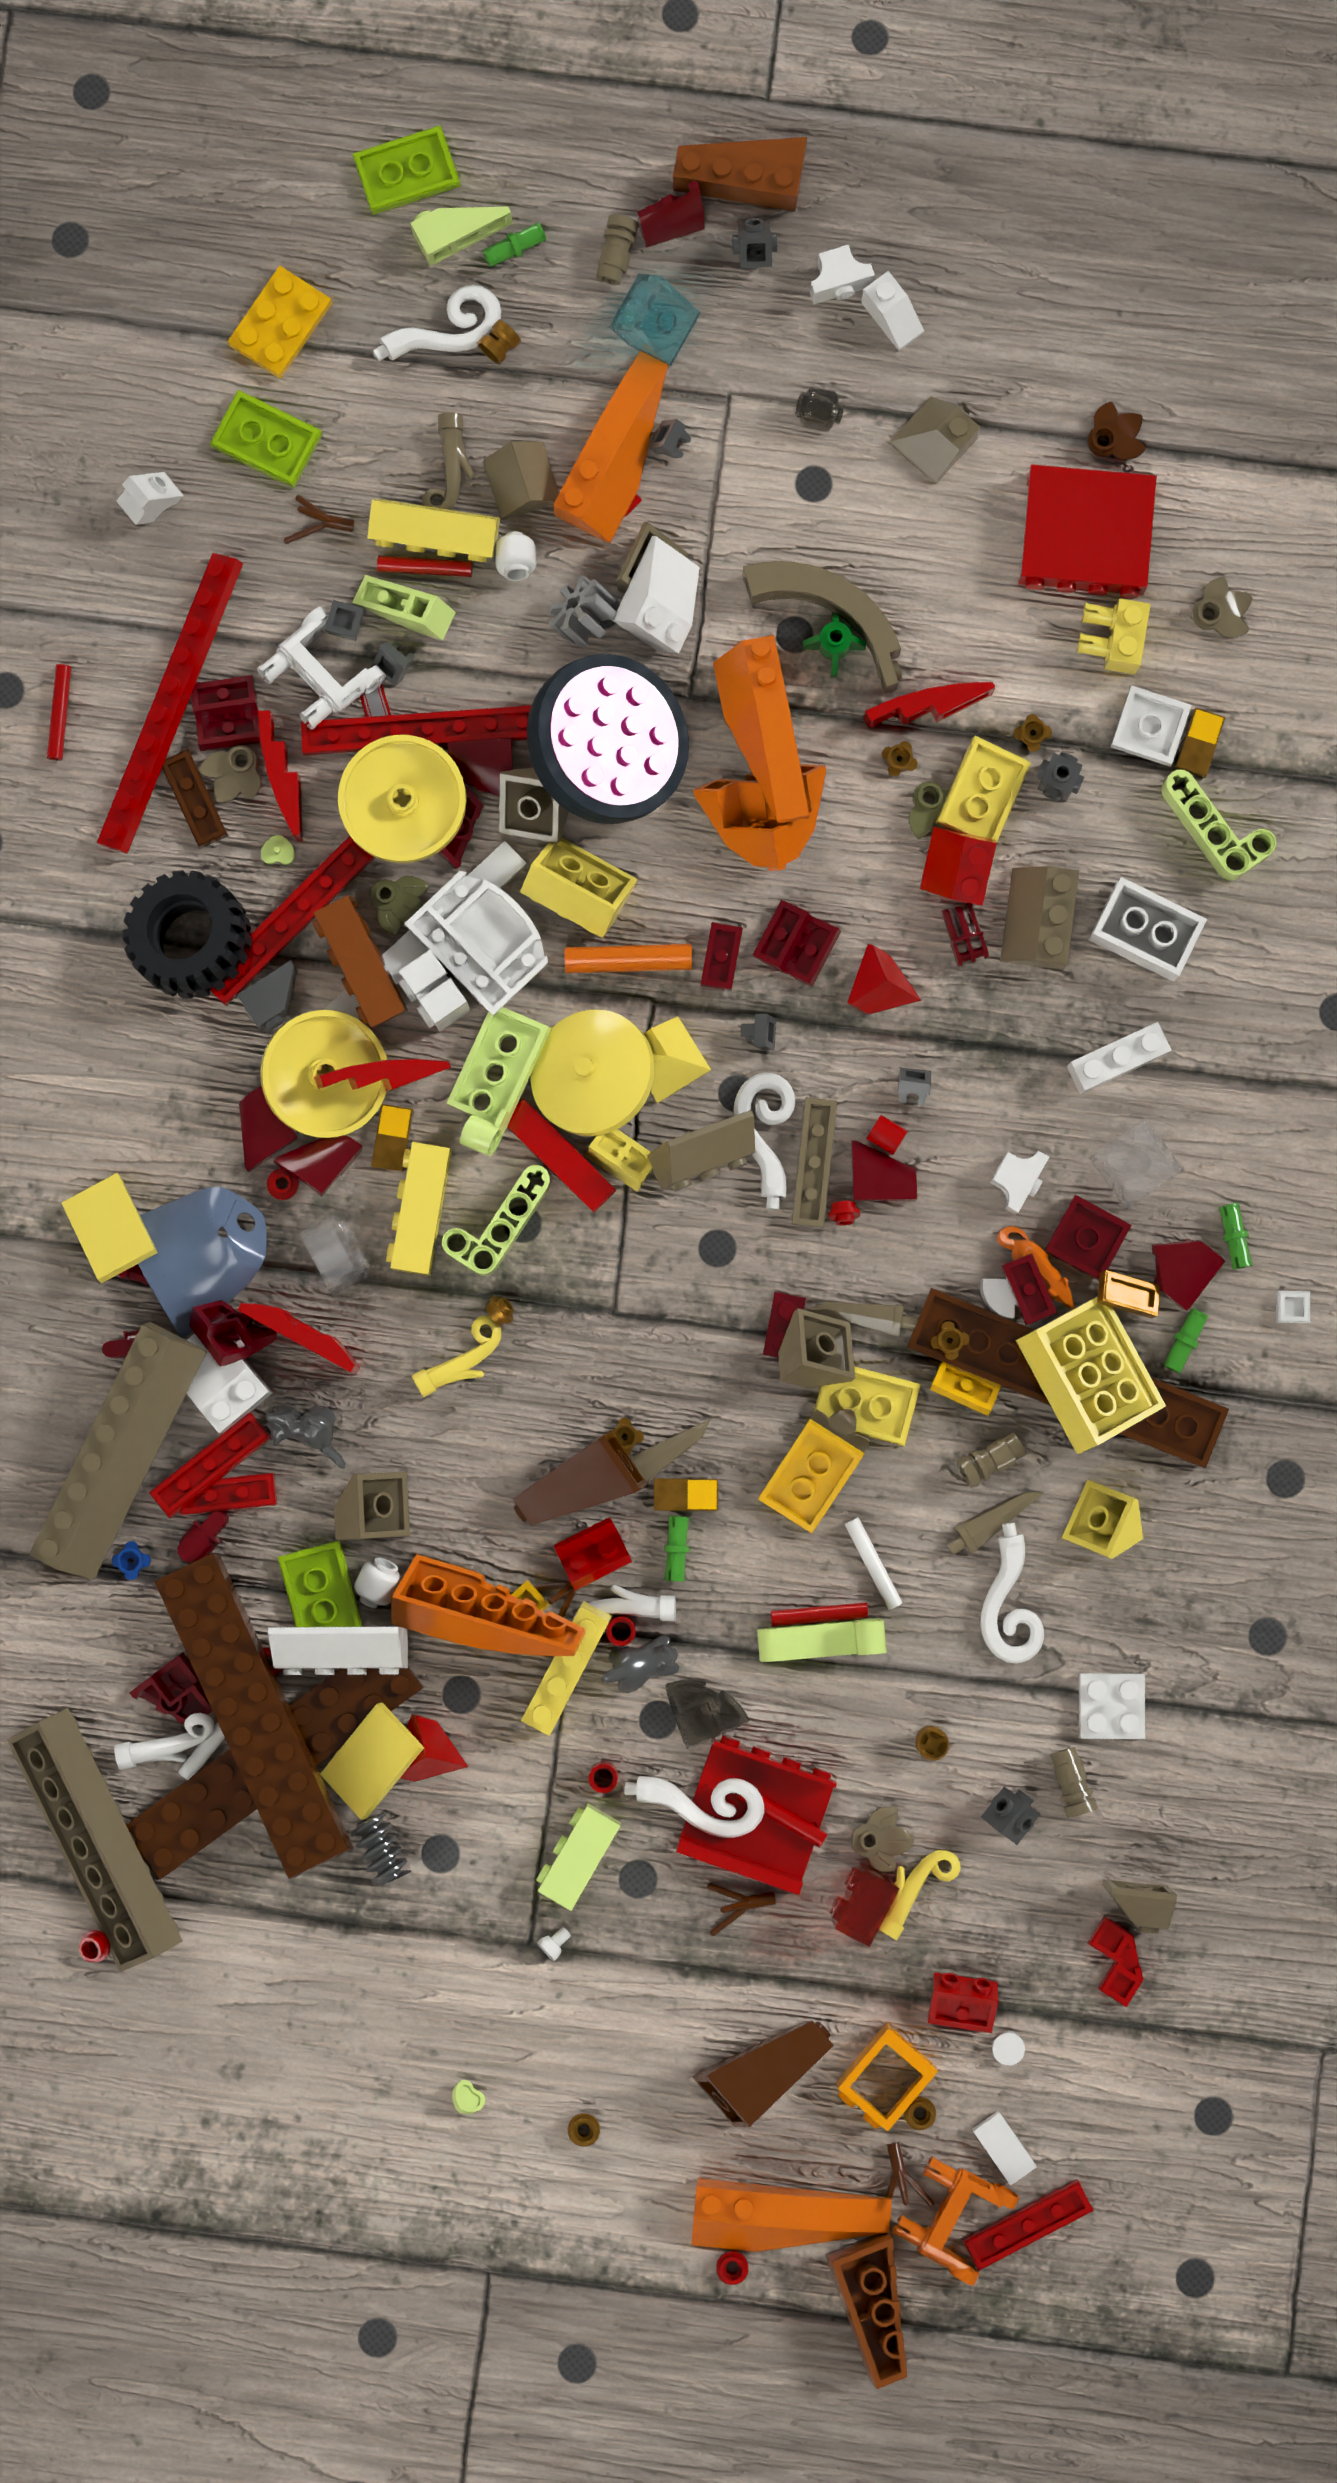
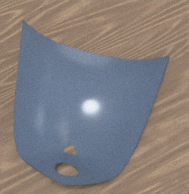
(193, 1260)

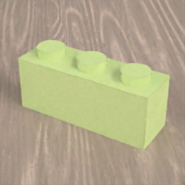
(577, 1856)

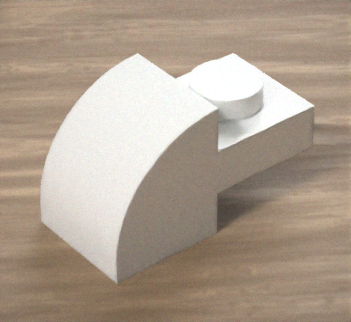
(998, 1297)

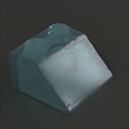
(655, 318)

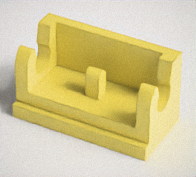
(621, 1158)

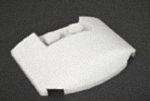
(480, 939)

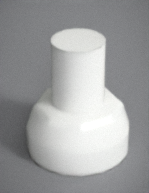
(551, 1945)

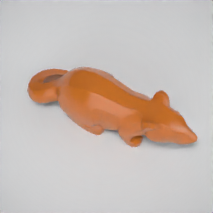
(1055, 1284)

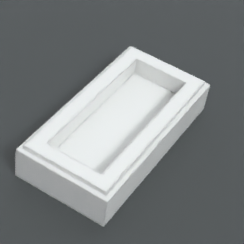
(1004, 2148)

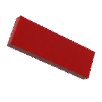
(235, 1494)

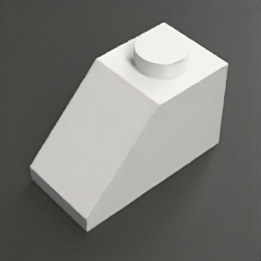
(892, 310)

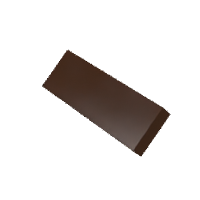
(194, 799)

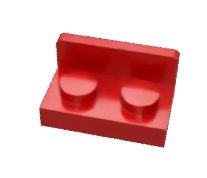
(592, 1553)
(963, 2002)

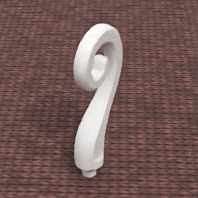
(407, 339)
(772, 1173)
(1012, 1561)
(662, 1792)

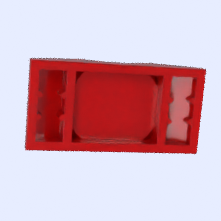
(301, 1333)

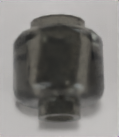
(819, 409)

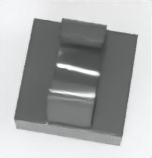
(667, 437)
(344, 620)
(392, 662)
(761, 1031)
(914, 1082)

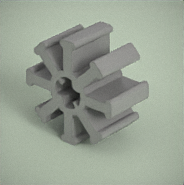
(582, 611)

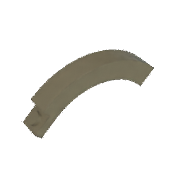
(819, 586)

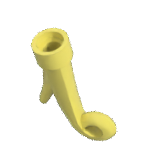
(458, 1367)
(909, 1889)

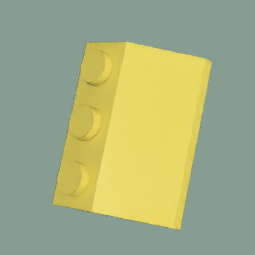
(578, 886)

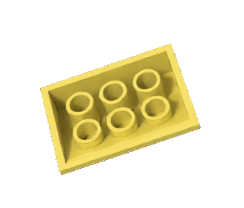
(1090, 1374)

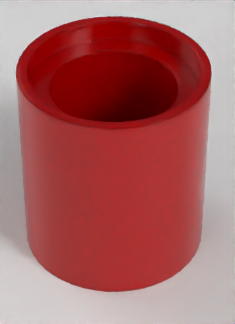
(887, 1134)
(615, 1641)
(603, 1765)

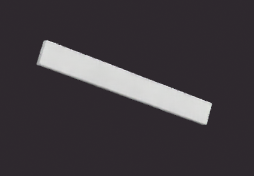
(497, 868)

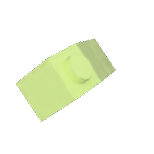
(454, 229)
(405, 606)

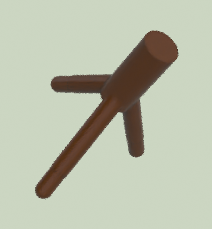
(328, 521)
(567, 1589)
(746, 1903)
(899, 2173)

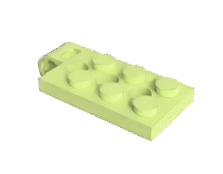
(486, 1127)

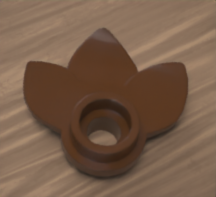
(1118, 431)

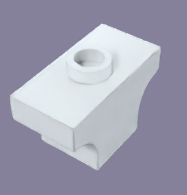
(839, 275)
(148, 496)
(1019, 1178)

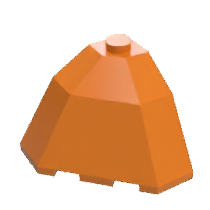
(748, 824)

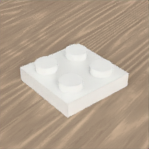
(1150, 725)
(1111, 1706)

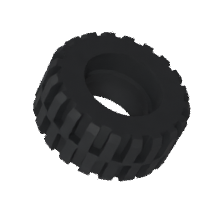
(160, 907)

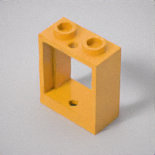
(914, 2057)

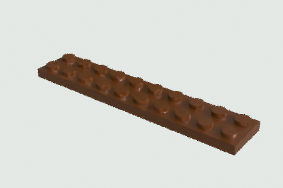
(1182, 1428)
(218, 1794)

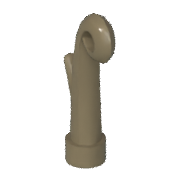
(454, 459)

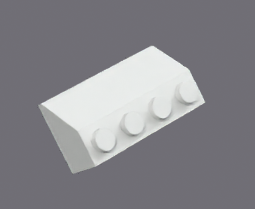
(339, 1649)

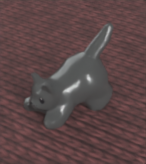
(311, 1428)
(636, 1665)

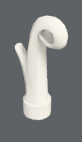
(638, 1605)
(167, 1748)

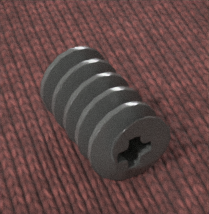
(380, 1850)

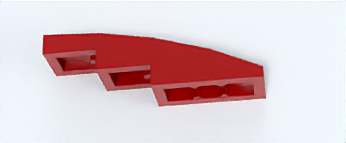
(940, 701)
(284, 784)
(391, 1072)
(560, 1156)

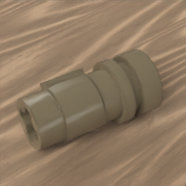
(615, 252)
(994, 1457)
(1072, 1780)

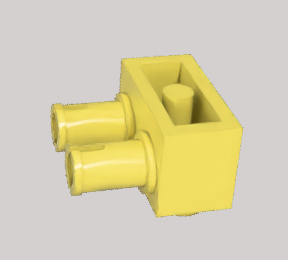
(1126, 640)

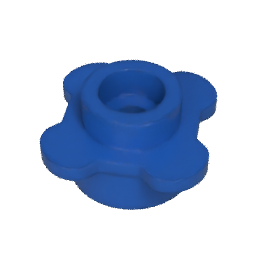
(140, 1560)

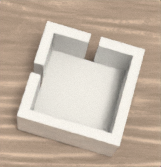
(437, 994)

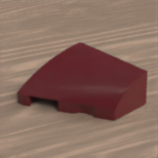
(672, 217)

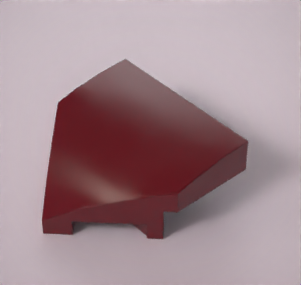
(1185, 1269)

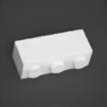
(1118, 1058)

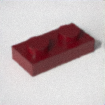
(721, 956)
(1028, 1289)
(780, 1317)

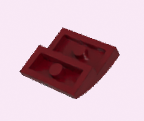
(226, 713)
(796, 943)

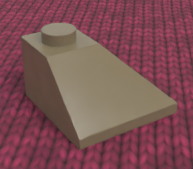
(936, 438)
(528, 808)
(816, 1351)
(373, 1507)
(1143, 1903)

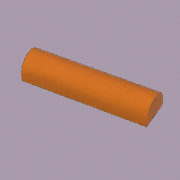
(628, 958)

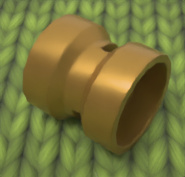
(499, 342)
(936, 1744)

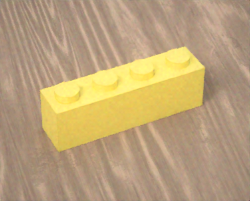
(433, 528)
(420, 1208)
(565, 1672)

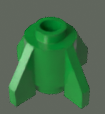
(834, 650)

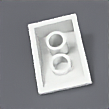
(660, 598)
(226, 1391)

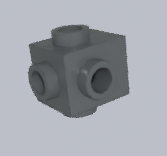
(754, 243)
(1054, 786)
(1011, 1814)

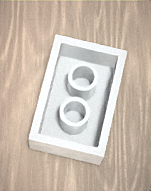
(1147, 929)

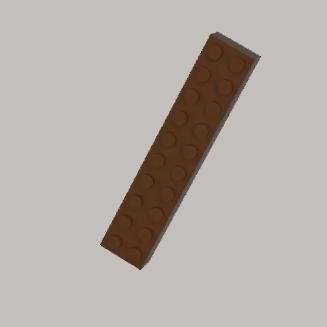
(254, 1715)

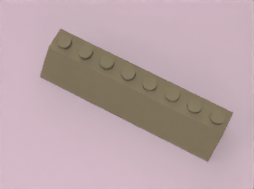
(118, 1452)
(94, 1840)

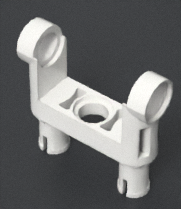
(332, 695)

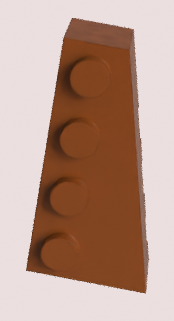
(744, 171)
(359, 961)
(870, 2298)

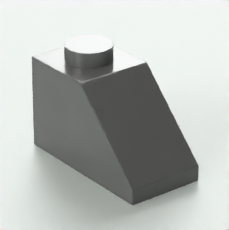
(270, 997)

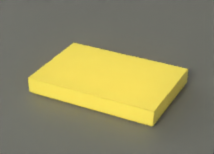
(983, 790)
(109, 1228)
(879, 1401)
(371, 1761)

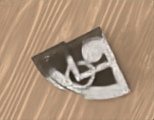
(703, 1712)

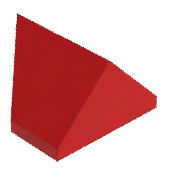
(880, 984)
(438, 1753)

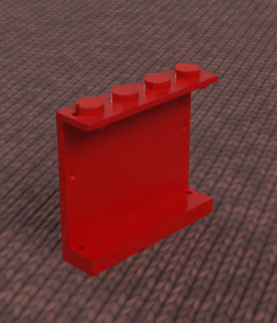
(1088, 531)
(770, 1850)

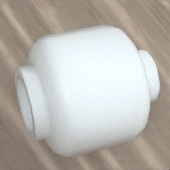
(515, 556)
(377, 1582)

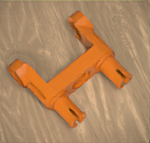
(931, 2240)

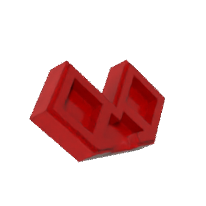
(1125, 1973)

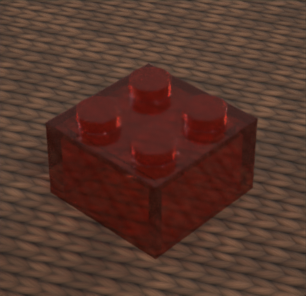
(864, 1903)

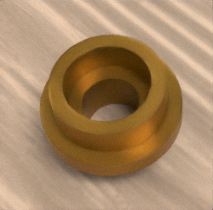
(500, 1310)
(924, 2122)
(580, 2139)

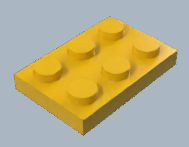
(280, 322)
(811, 1476)

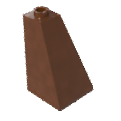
(585, 1480)
(761, 2074)

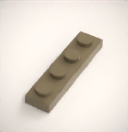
(814, 1162)

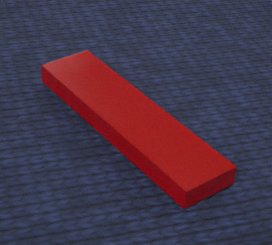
(210, 1465)
(1027, 2224)

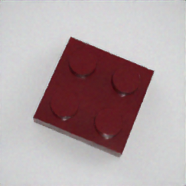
(1087, 1237)

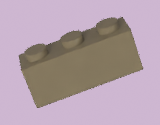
(1040, 917)
(704, 1152)

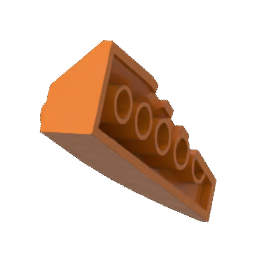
(614, 454)
(761, 722)
(471, 1612)
(781, 2217)

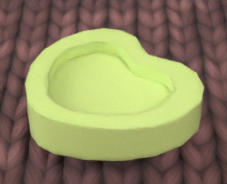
(277, 850)
(466, 2098)

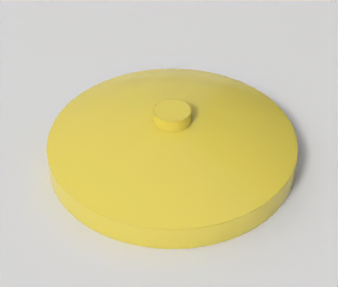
(402, 799)
(314, 1046)
(593, 1073)

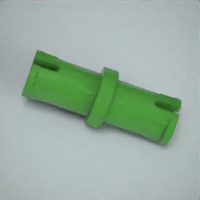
(514, 245)
(1235, 1236)
(1185, 1340)
(676, 1548)

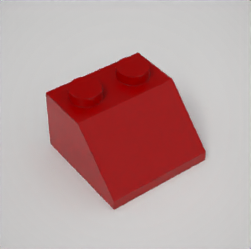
(958, 865)

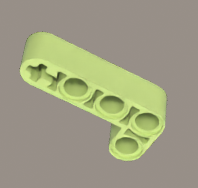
(1214, 821)
(502, 1218)
(822, 1640)

